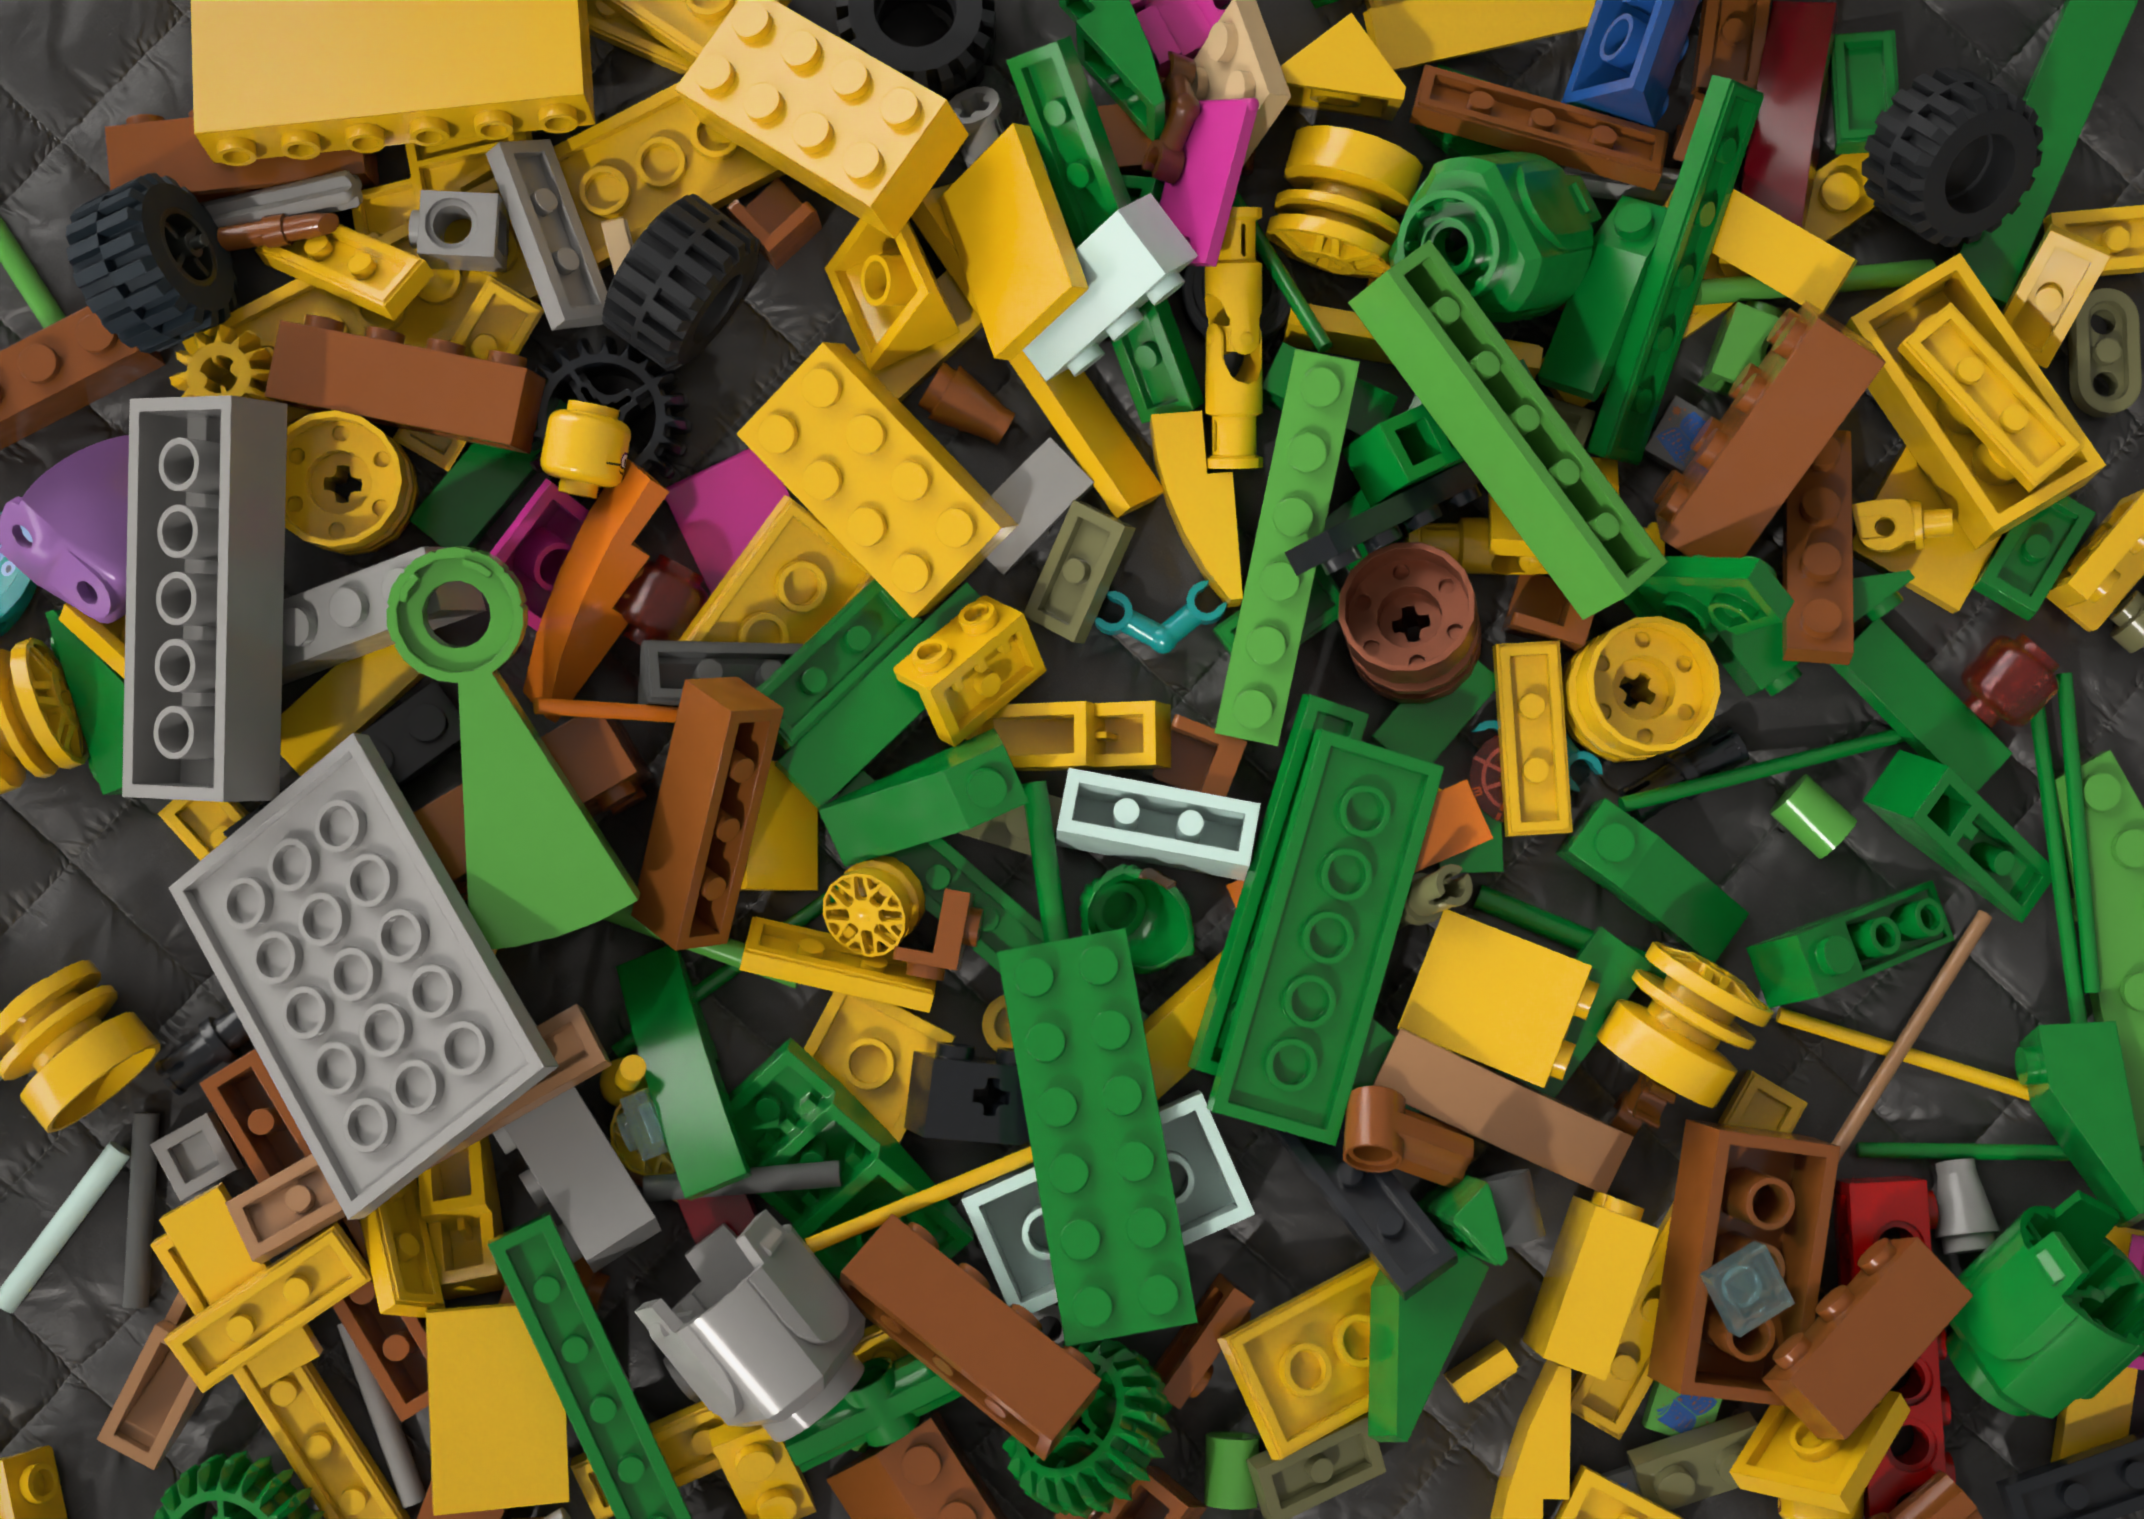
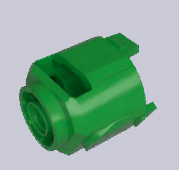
(1522, 229)
(2049, 1310)

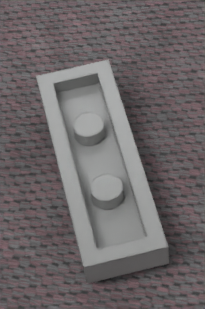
(549, 232)

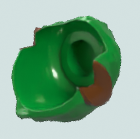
(1150, 910)

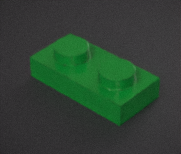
(2033, 557)

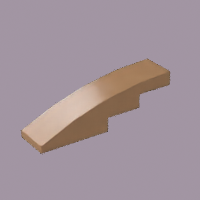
(1503, 1111)

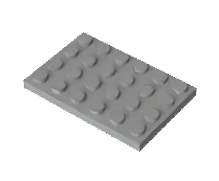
(361, 977)

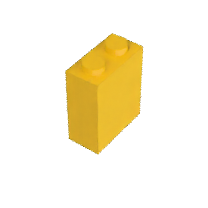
(1499, 999)
(1591, 1284)

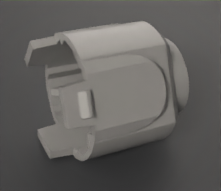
(762, 1331)

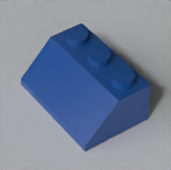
(1630, 58)

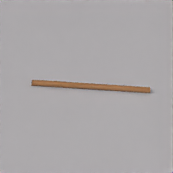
(1911, 1031)

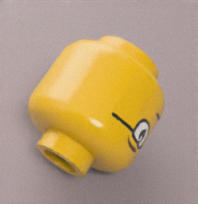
(585, 448)

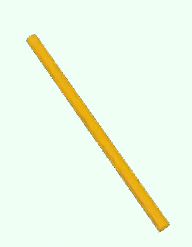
(1914, 1056)
(920, 1199)

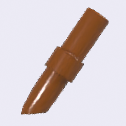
(276, 230)

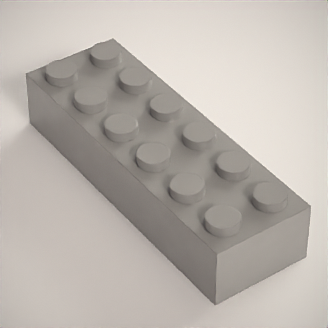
(204, 598)

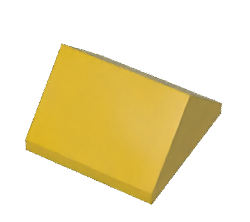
(1344, 75)
(889, 294)
(784, 840)

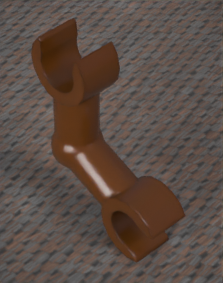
(1166, 155)
(1641, 1105)

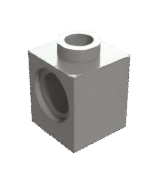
(484, 246)

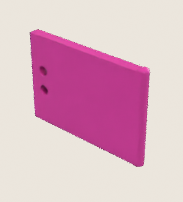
(1210, 175)
(724, 510)

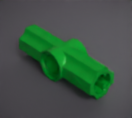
(875, 1411)

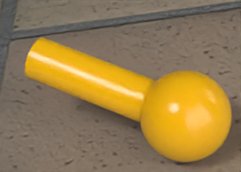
(623, 1078)

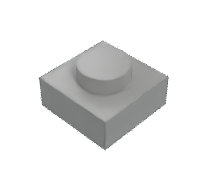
(197, 1156)

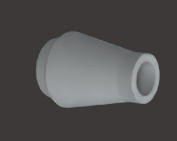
(1964, 1211)

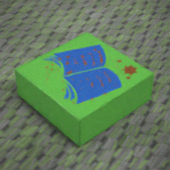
(1677, 1413)

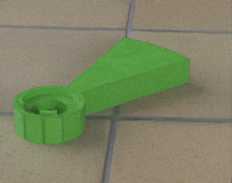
(529, 841)

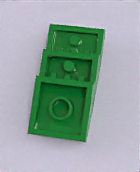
(802, 1114)

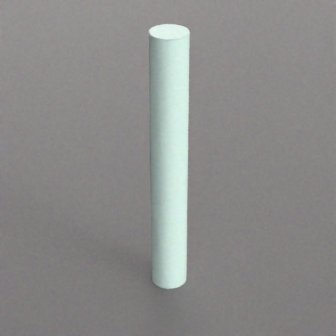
(62, 1226)

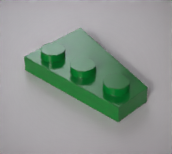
(1713, 595)

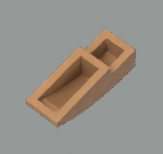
(155, 1397)

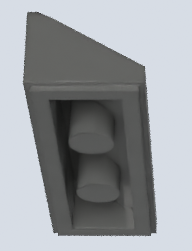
(668, 664)

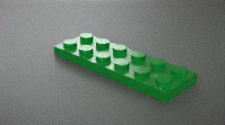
(1325, 937)
(1096, 1138)

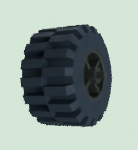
(151, 263)

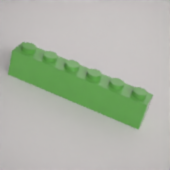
(1507, 431)
(1291, 513)

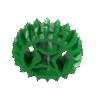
(1114, 1448)
(240, 1490)

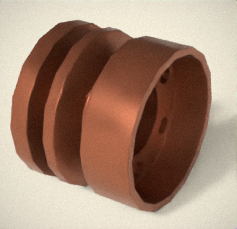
(1405, 589)

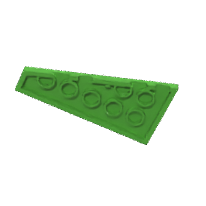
(2117, 882)

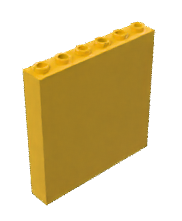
(383, 73)

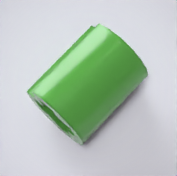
(1813, 816)
(1226, 1470)

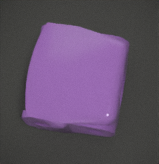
(76, 530)

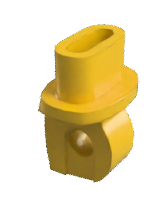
(1910, 523)

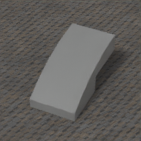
(1036, 499)

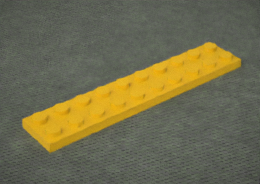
(614, 169)

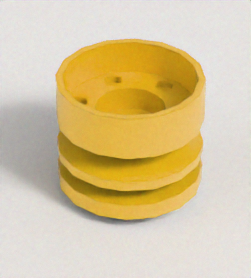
(1343, 200)
(319, 456)
(1670, 678)
(36, 716)
(1684, 1024)
(76, 1055)

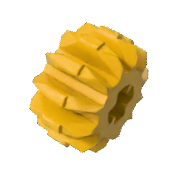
(227, 354)

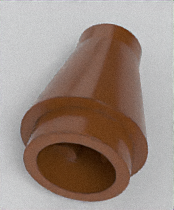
(964, 404)

